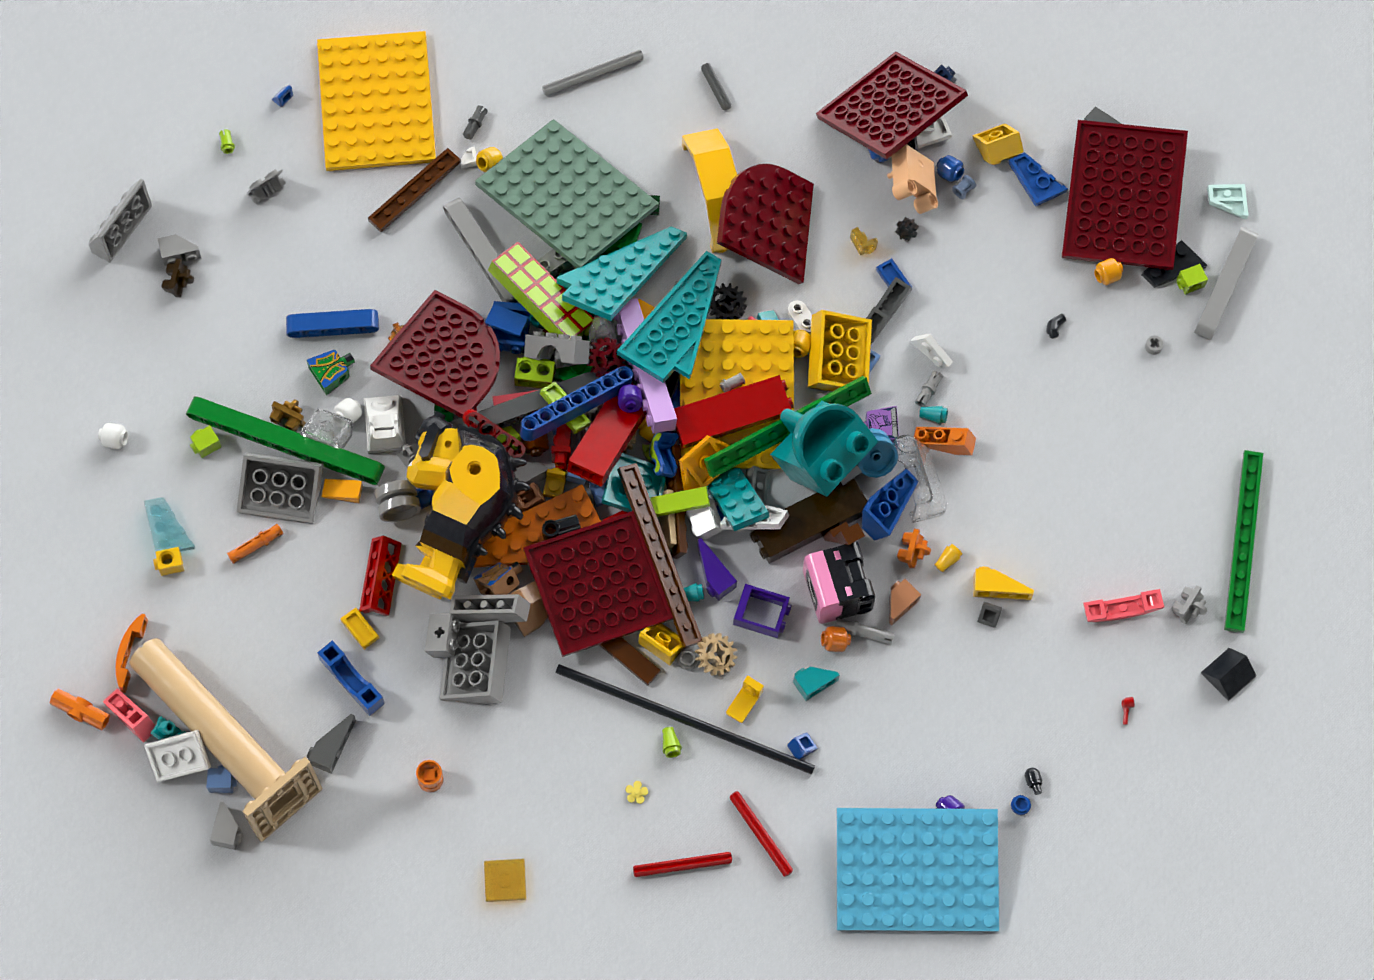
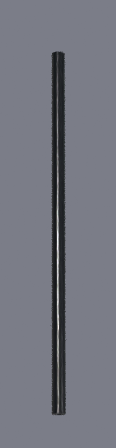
(685, 719)

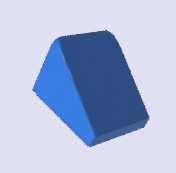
(283, 95)
(802, 746)

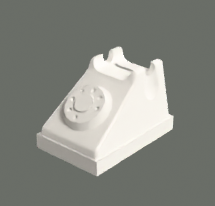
(384, 424)

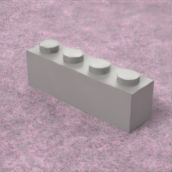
(490, 608)

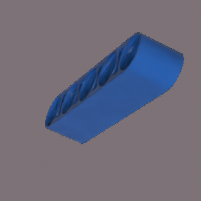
(332, 323)

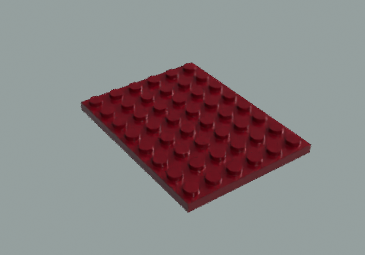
(1125, 194)

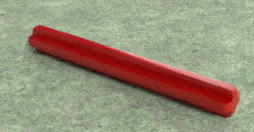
(761, 834)
(682, 864)

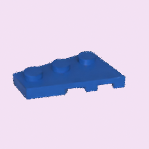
(1036, 182)

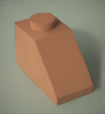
(901, 600)

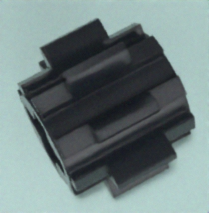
(910, 225)

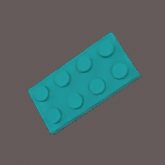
(737, 499)

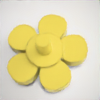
(636, 792)

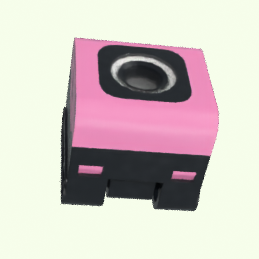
(838, 583)

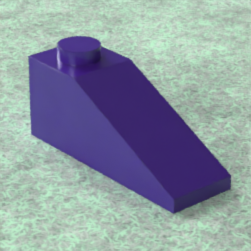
(717, 577)

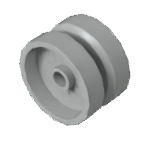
(397, 501)

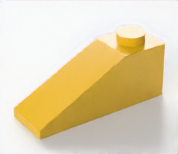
(995, 584)

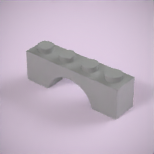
(570, 350)

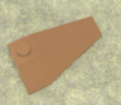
(537, 613)

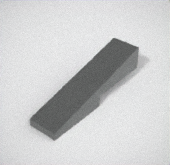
(888, 306)

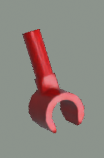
(1127, 703)

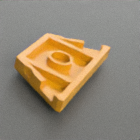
(692, 464)

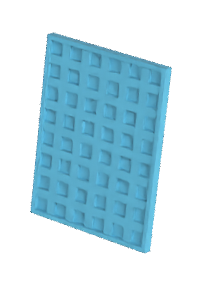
(917, 869)

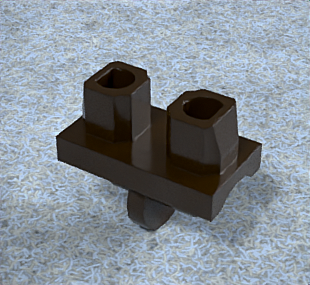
(179, 279)

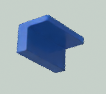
(507, 320)

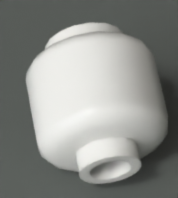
(349, 408)
(113, 435)

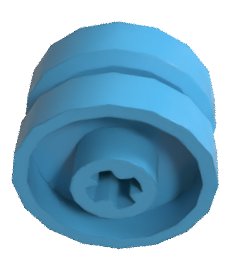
(880, 458)

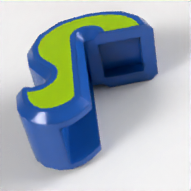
(661, 453)

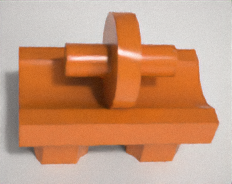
(916, 549)

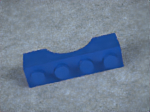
(350, 679)

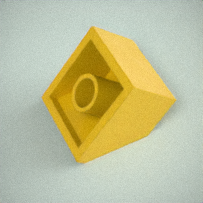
(998, 143)

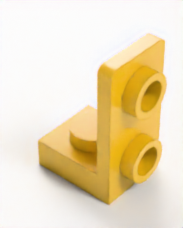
(745, 699)

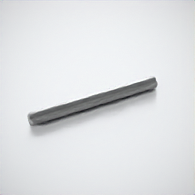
(592, 72)

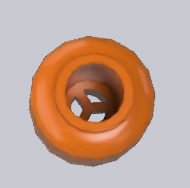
(835, 639)

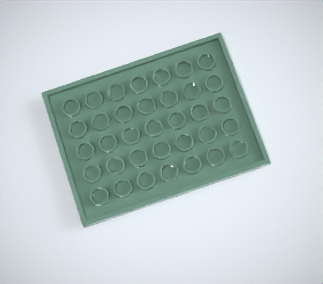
(566, 194)

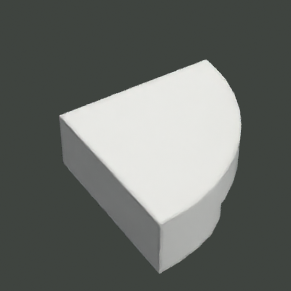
(468, 158)

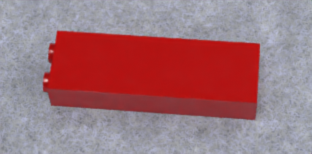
(732, 411)
(604, 442)

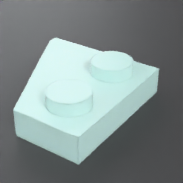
(1229, 198)

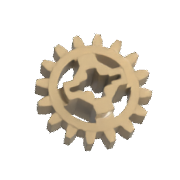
(713, 645)

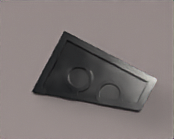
(1184, 259)

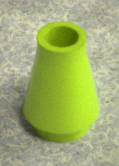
(671, 744)

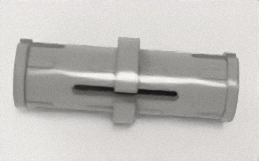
(929, 389)

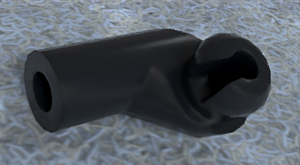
(1052, 325)

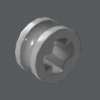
(1151, 350)

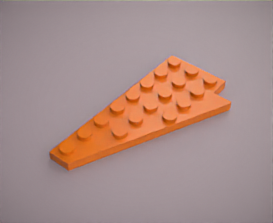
(529, 529)

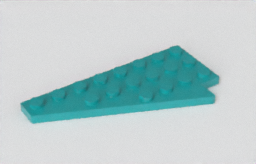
(615, 278)
(674, 329)

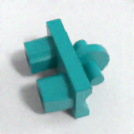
(165, 729)

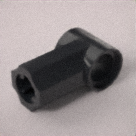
(561, 526)

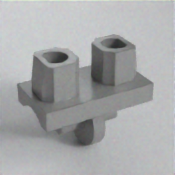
(1193, 605)

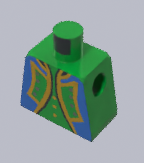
(330, 369)

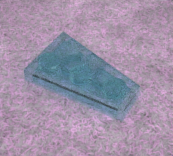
(164, 527)

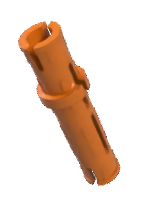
(255, 543)

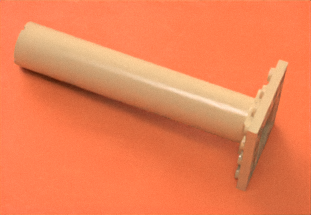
(275, 792)

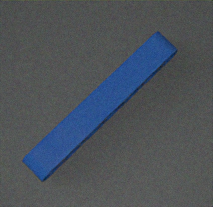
(602, 389)

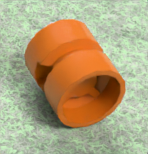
(429, 776)

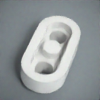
(800, 316)

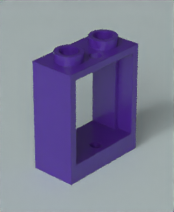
(768, 596)

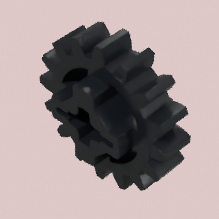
(730, 296)

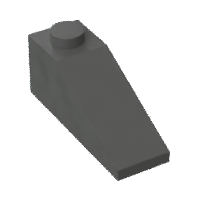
(329, 747)

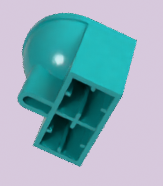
(822, 445)

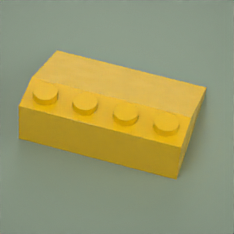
(838, 350)

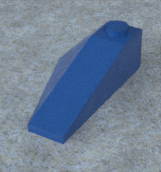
(887, 505)

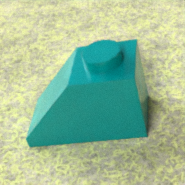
(814, 680)

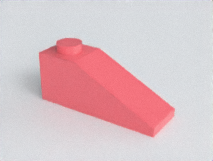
(130, 714)

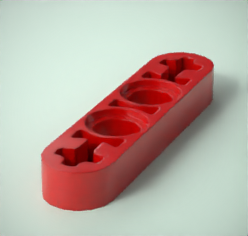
(495, 431)

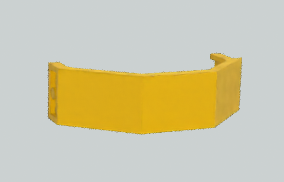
(715, 172)

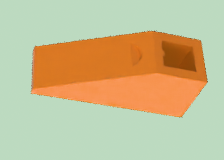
(949, 440)

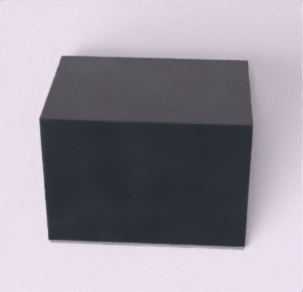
(1229, 673)

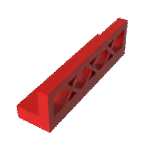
(376, 573)

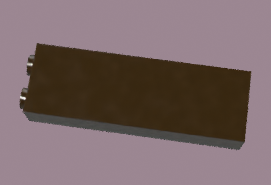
(811, 520)

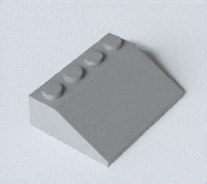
(121, 222)
(279, 487)
(478, 665)

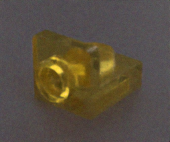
(860, 242)

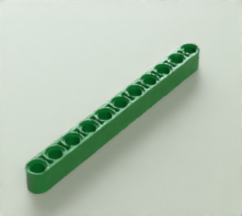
(285, 440)

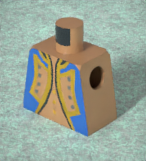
(498, 579)

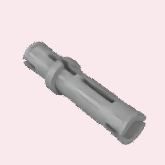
(865, 631)

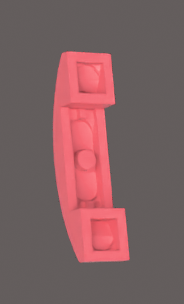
(1123, 607)

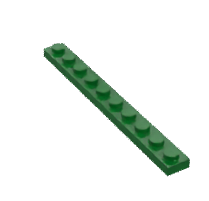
(777, 431)
(1243, 541)

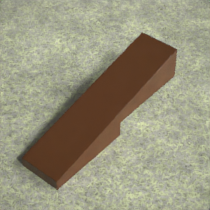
(844, 534)

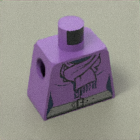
(885, 420)

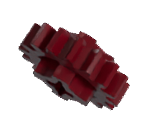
(598, 360)

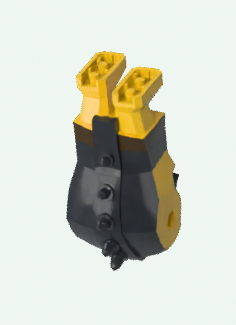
(470, 503)

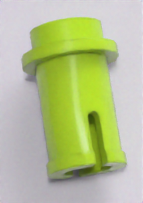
(226, 141)

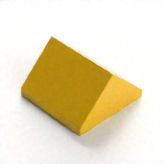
(661, 642)

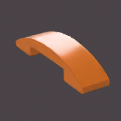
(137, 630)

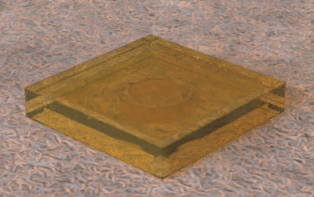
(505, 880)

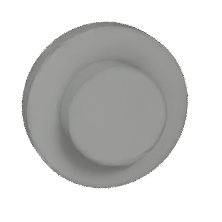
(687, 659)

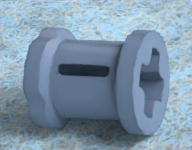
(964, 187)

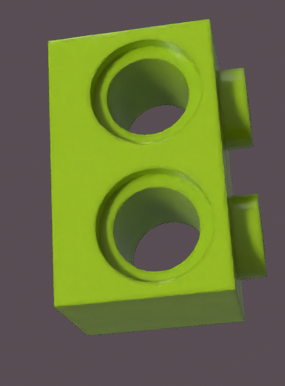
(533, 378)

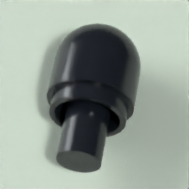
(1033, 780)

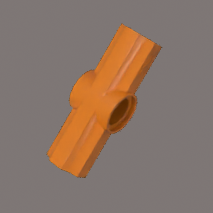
(79, 709)

